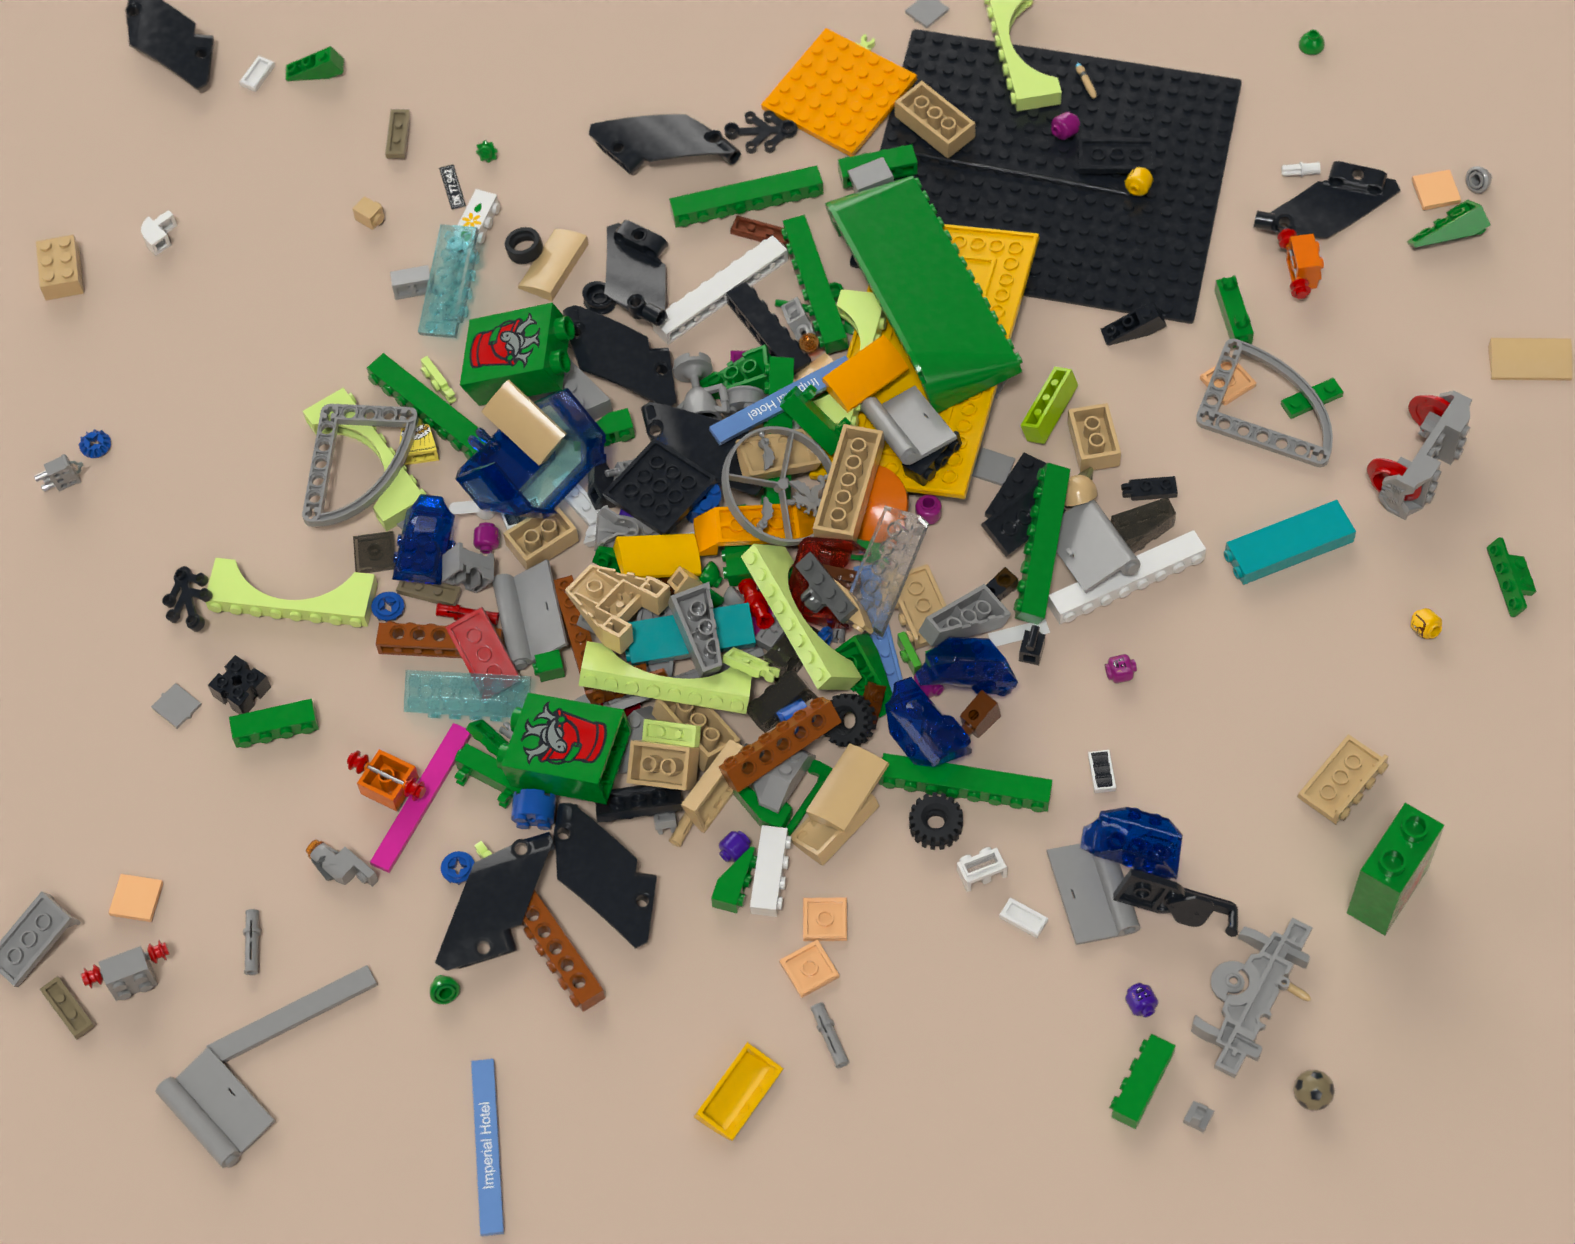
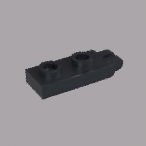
(1150, 488)

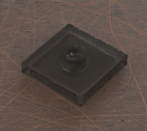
(374, 552)

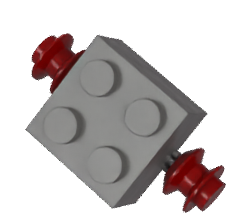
(127, 971)

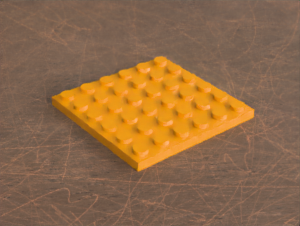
(839, 92)

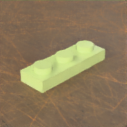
(671, 732)

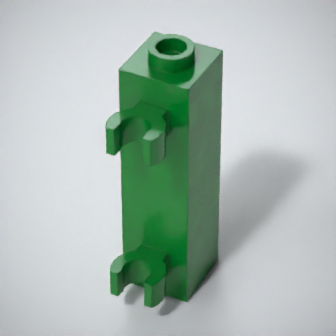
(1233, 310)
(812, 418)
(485, 769)

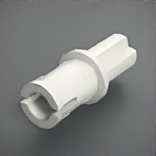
(1301, 169)

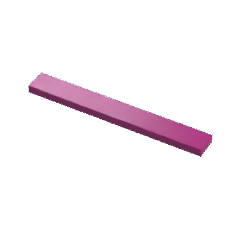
(413, 811)

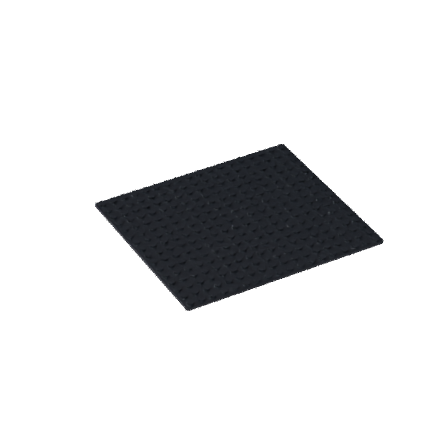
(1091, 242)

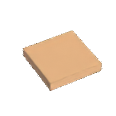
(1436, 189)
(1239, 384)
(135, 898)
(825, 919)
(809, 968)

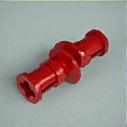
(757, 603)

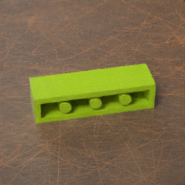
(1049, 405)

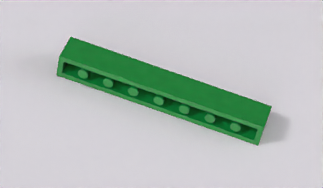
(746, 196)
(815, 284)
(779, 375)
(429, 406)
(1042, 543)
(968, 783)

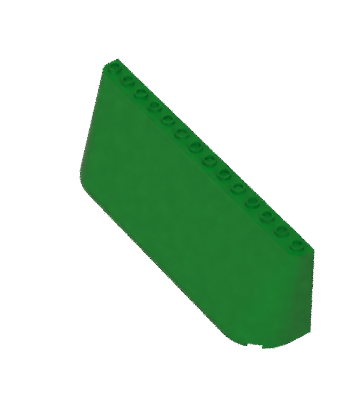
(925, 291)

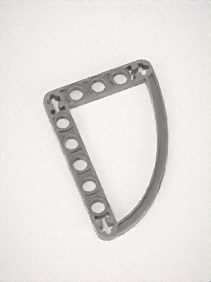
(338, 418)
(1254, 430)

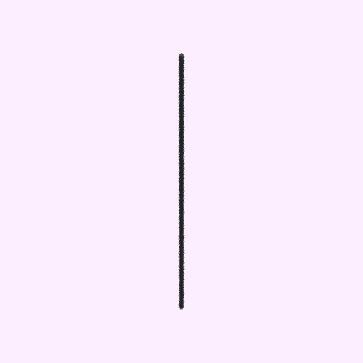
(1022, 174)

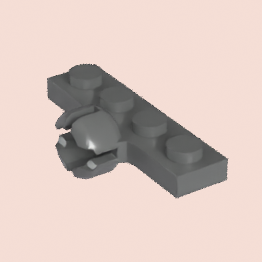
(824, 590)

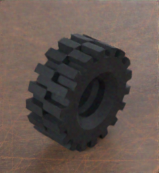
(863, 720)
(939, 807)

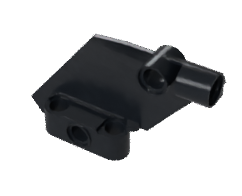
(1333, 203)

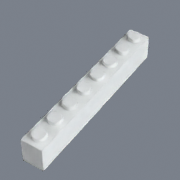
(712, 293)
(1155, 566)

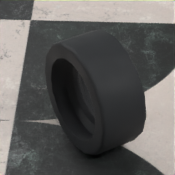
(520, 235)

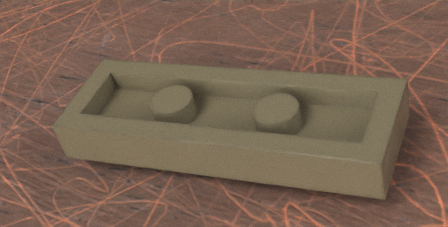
(397, 134)
(443, 593)
(67, 1007)

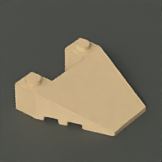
(612, 598)

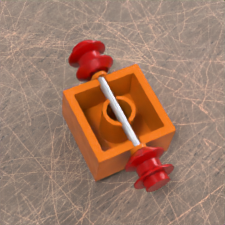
(1302, 261)
(386, 778)

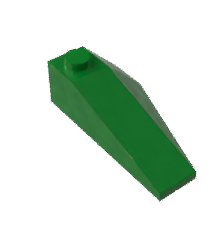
(1462, 221)
(743, 372)
(868, 663)

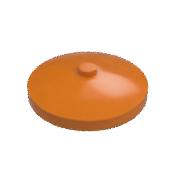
(886, 491)

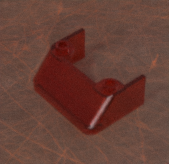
(829, 552)

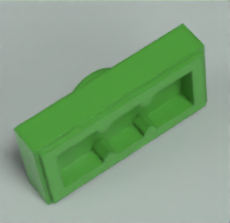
(908, 653)

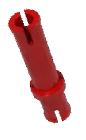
(444, 610)

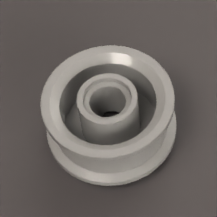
(742, 397)

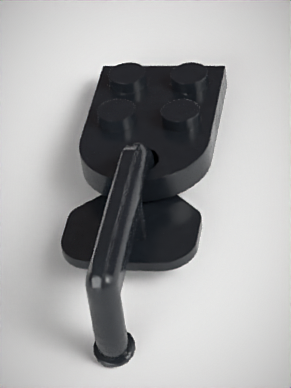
(1168, 896)

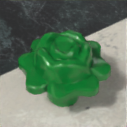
(486, 151)

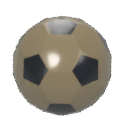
(1314, 1090)

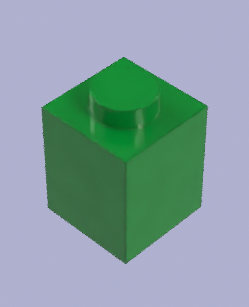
(548, 666)

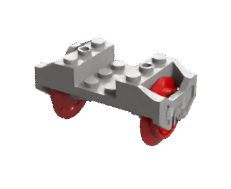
(1410, 485)

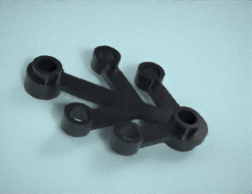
(783, 129)
(182, 579)

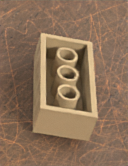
(934, 119)
(713, 733)

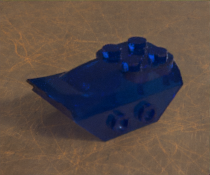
(424, 540)
(968, 664)
(922, 729)
(1135, 841)

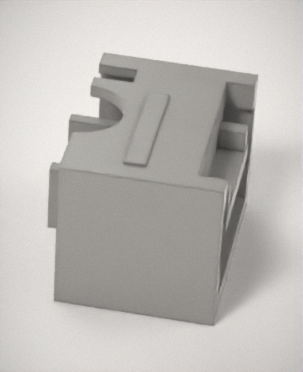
(467, 568)

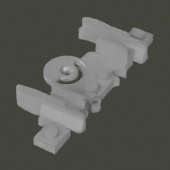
(1242, 1011)

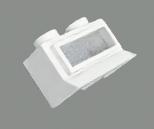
(981, 867)

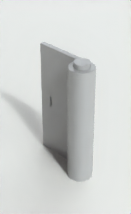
(906, 427)
(1095, 544)
(529, 614)
(1093, 881)
(209, 1110)

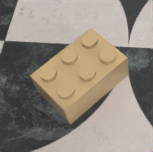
(59, 267)
(1094, 437)
(540, 539)
(662, 765)

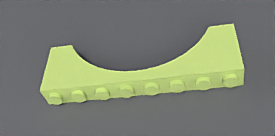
(1027, 86)
(868, 320)
(403, 492)
(344, 605)
(826, 667)
(608, 672)

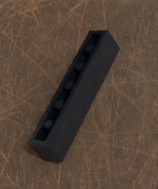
(765, 325)

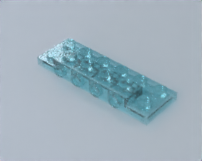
(450, 281)
(464, 694)

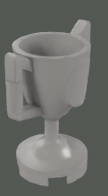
(699, 399)

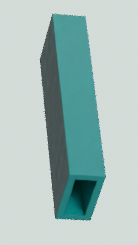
(1289, 542)
(661, 641)

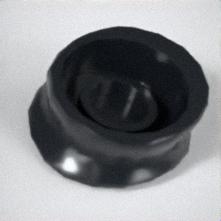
(595, 298)

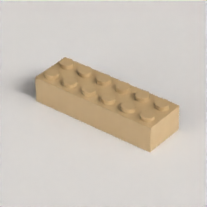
(849, 483)

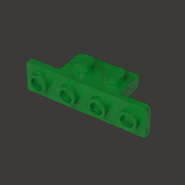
(1512, 576)

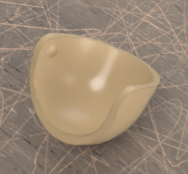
(1080, 490)

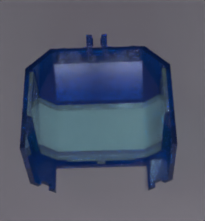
(510, 482)

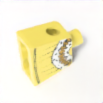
(423, 446)

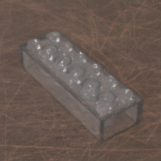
(887, 565)

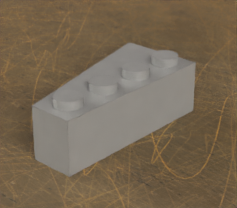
(586, 392)
(965, 617)
(697, 625)

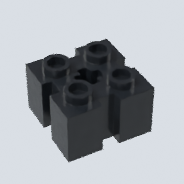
(239, 685)

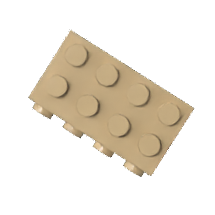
(917, 601)
(1343, 779)

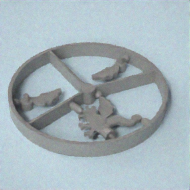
(809, 499)

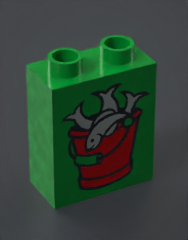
(520, 347)
(565, 747)
(1395, 868)

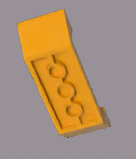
(720, 528)

